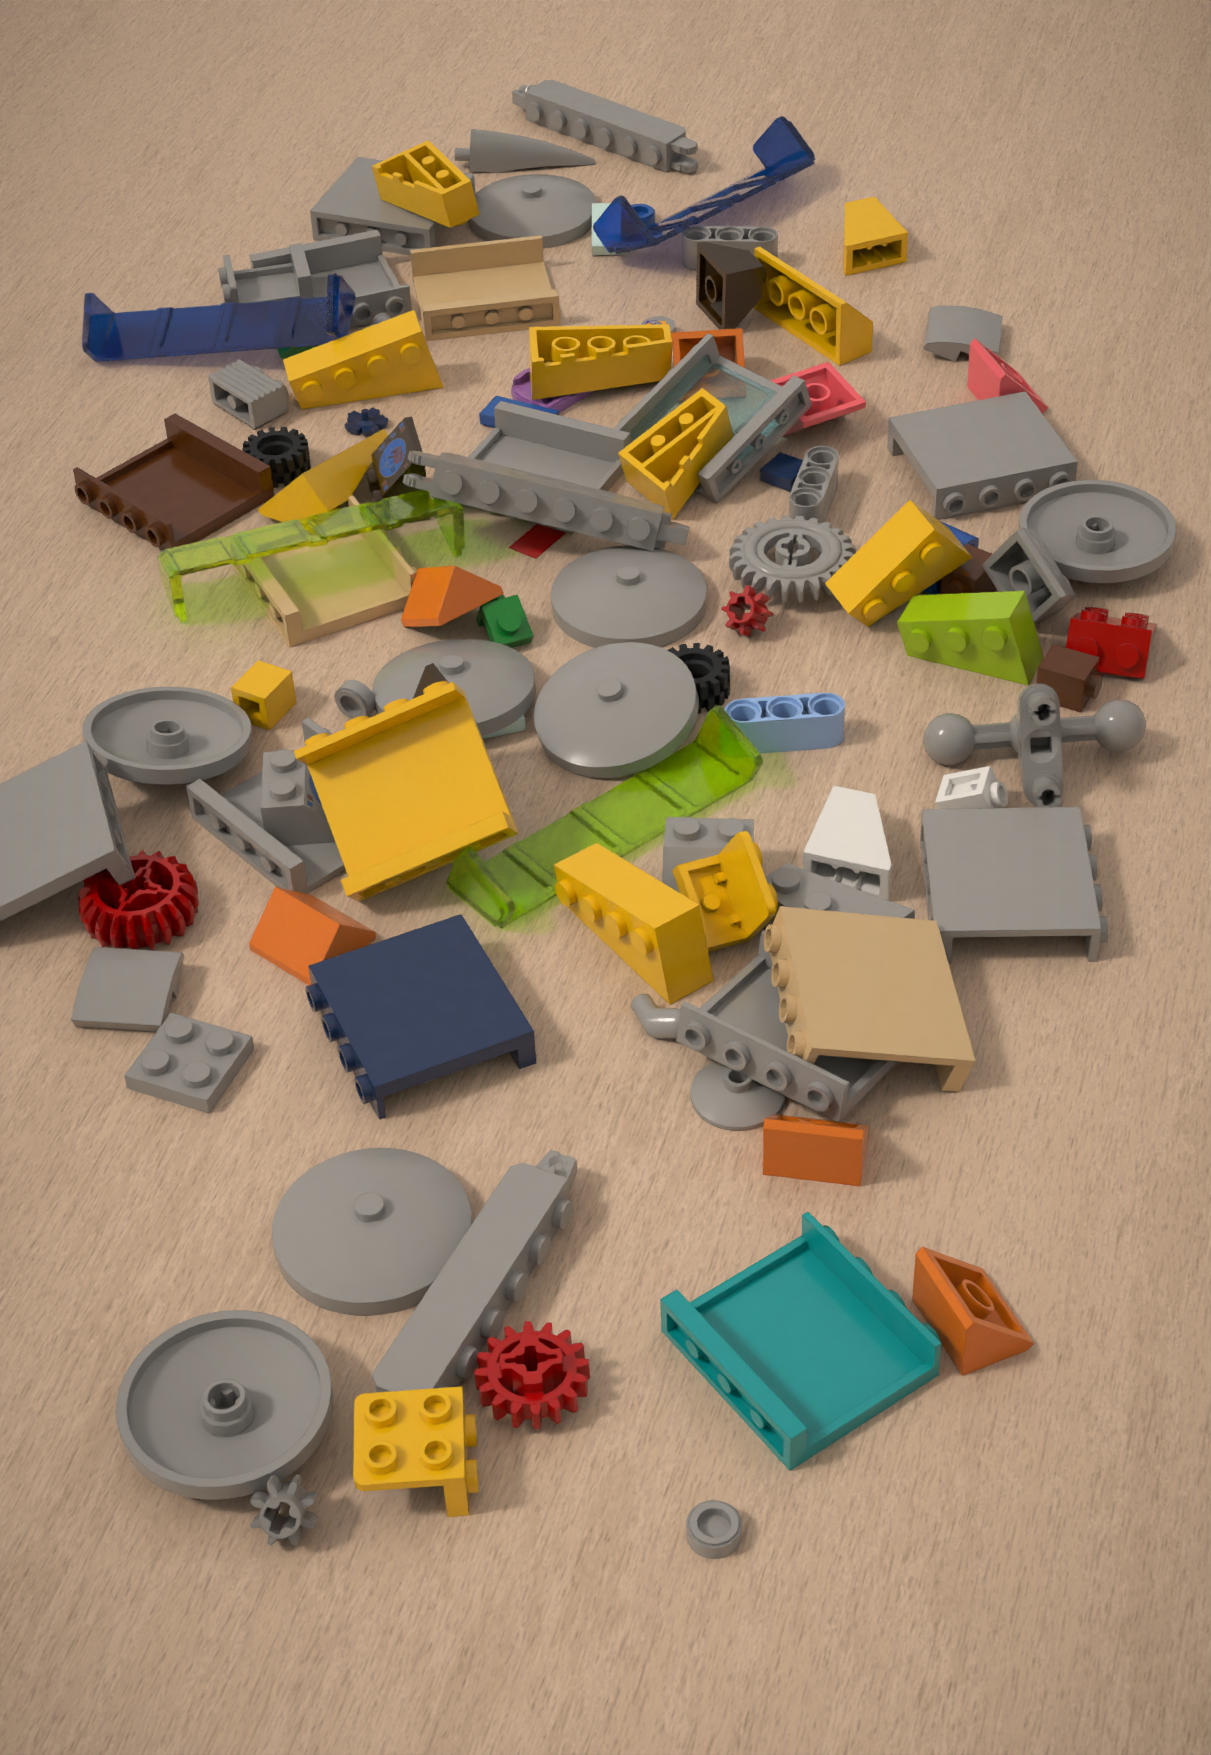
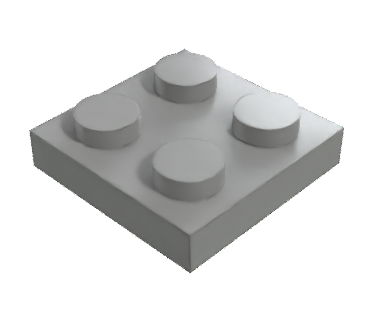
(189, 1062)

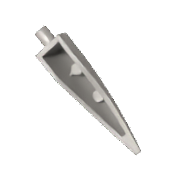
(508, 152)

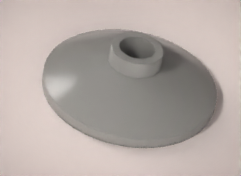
(732, 1099)

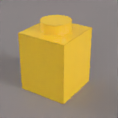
(265, 694)

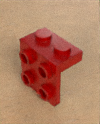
(1119, 642)

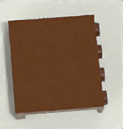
(179, 487)

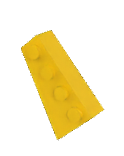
(596, 357)
(365, 365)
(638, 919)

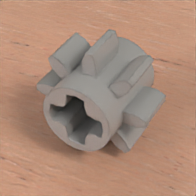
(277, 1525)

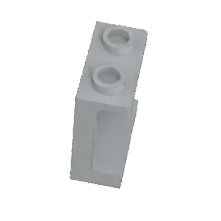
(268, 282)

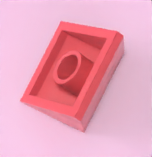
(993, 377)
(829, 395)

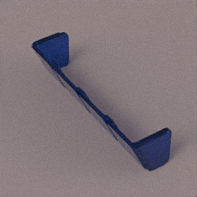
(778, 149)
(217, 327)

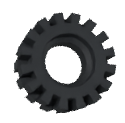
(283, 451)
(709, 673)

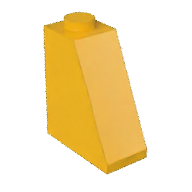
(871, 237)

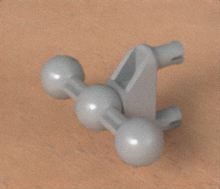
(1037, 738)

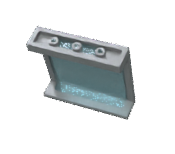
(756, 409)

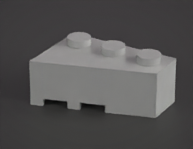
(812, 891)

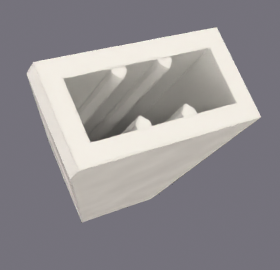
(850, 843)

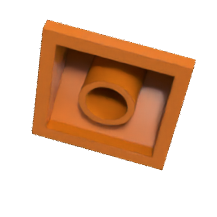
(445, 594)
(305, 931)
(814, 1149)
(966, 1311)

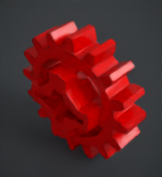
(532, 1375)

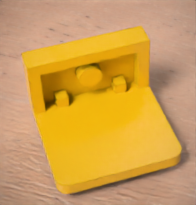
(730, 892)
(416, 1443)

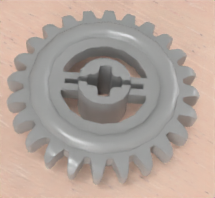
(790, 569)

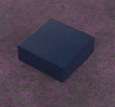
(781, 471)

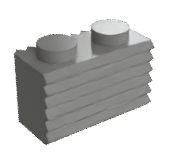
(248, 393)

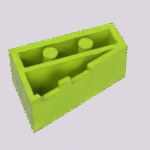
(974, 633)

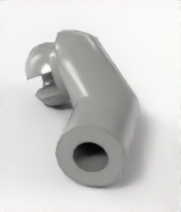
(657, 1022)

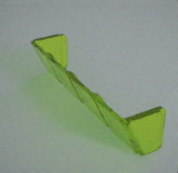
(310, 532)
(619, 820)

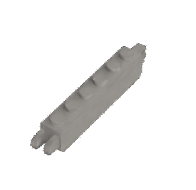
(608, 125)
(546, 500)
(481, 1278)

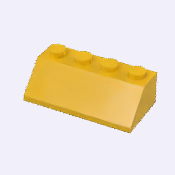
(812, 312)

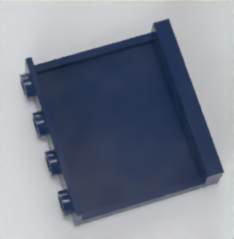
(417, 1009)

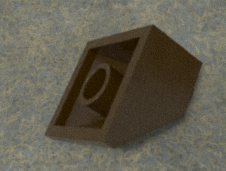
(727, 283)

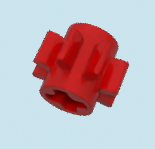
(747, 601)

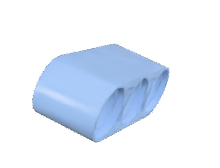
(790, 721)

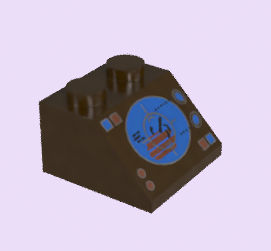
(392, 462)

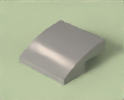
(955, 327)
(127, 989)

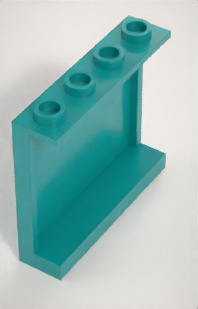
(804, 1343)

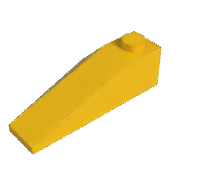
(325, 485)

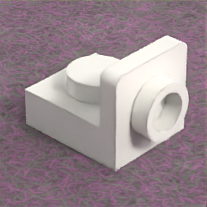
(971, 790)

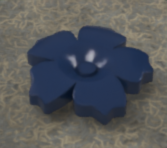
(366, 422)

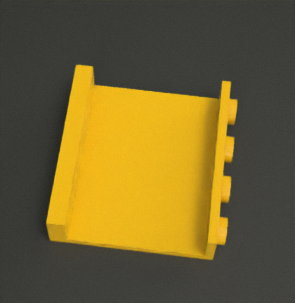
(407, 789)

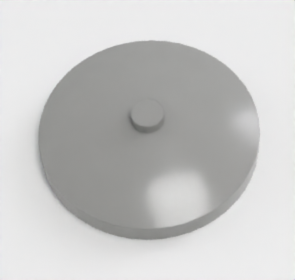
(533, 207)
(1101, 529)
(629, 597)
(493, 676)
(616, 710)
(168, 735)
(369, 1230)
(224, 1404)

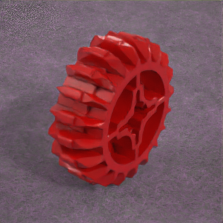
(142, 910)

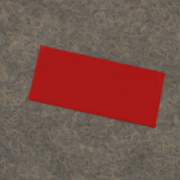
(536, 540)

